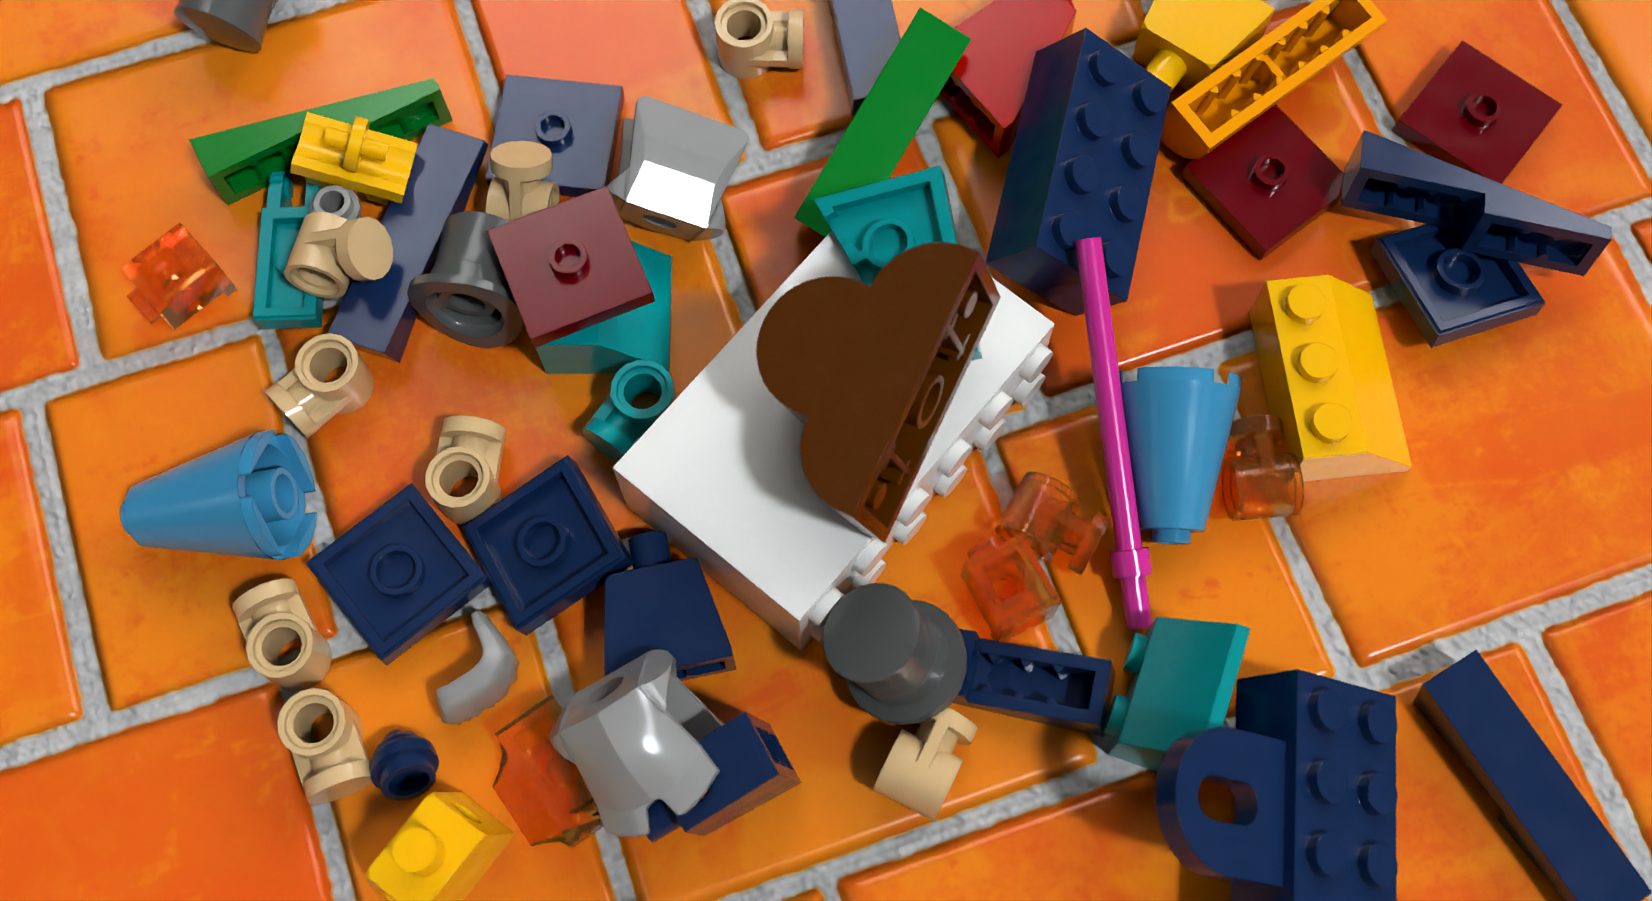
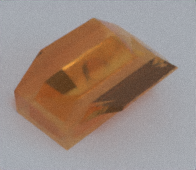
(540, 785)

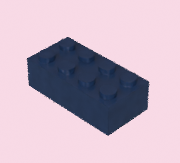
(1079, 169)

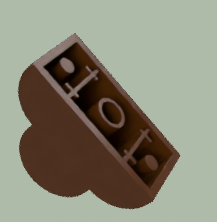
(875, 372)

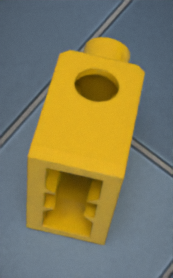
(1194, 38)
(439, 851)

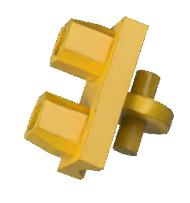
(354, 158)

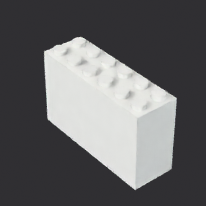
(730, 476)

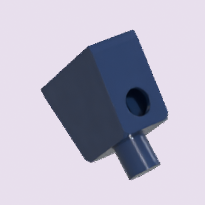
(664, 609)
(750, 774)

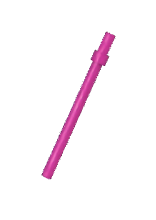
(1130, 559)

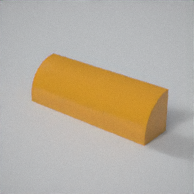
(1266, 73)

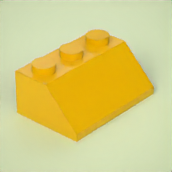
(1328, 377)

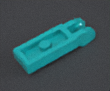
(276, 299)

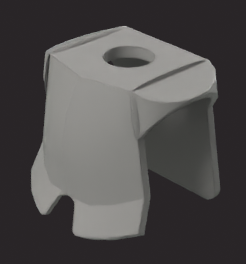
(675, 170)
(638, 742)

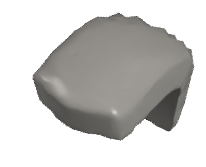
(484, 683)

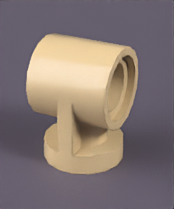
(775, 40)
(517, 180)
(334, 251)
(305, 395)
(466, 449)
(270, 619)
(335, 764)
(923, 764)

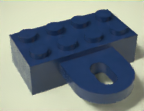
(1307, 787)

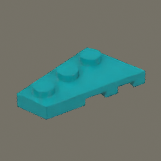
(889, 218)

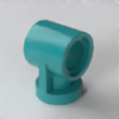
(618, 424)

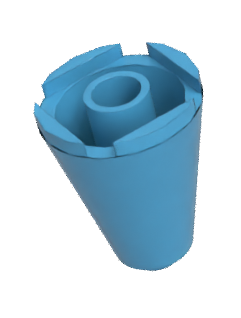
(1177, 445)
(228, 502)

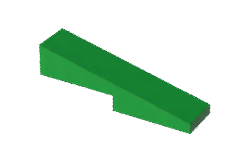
(889, 113)
(244, 156)

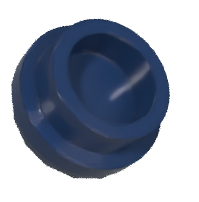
(404, 765)

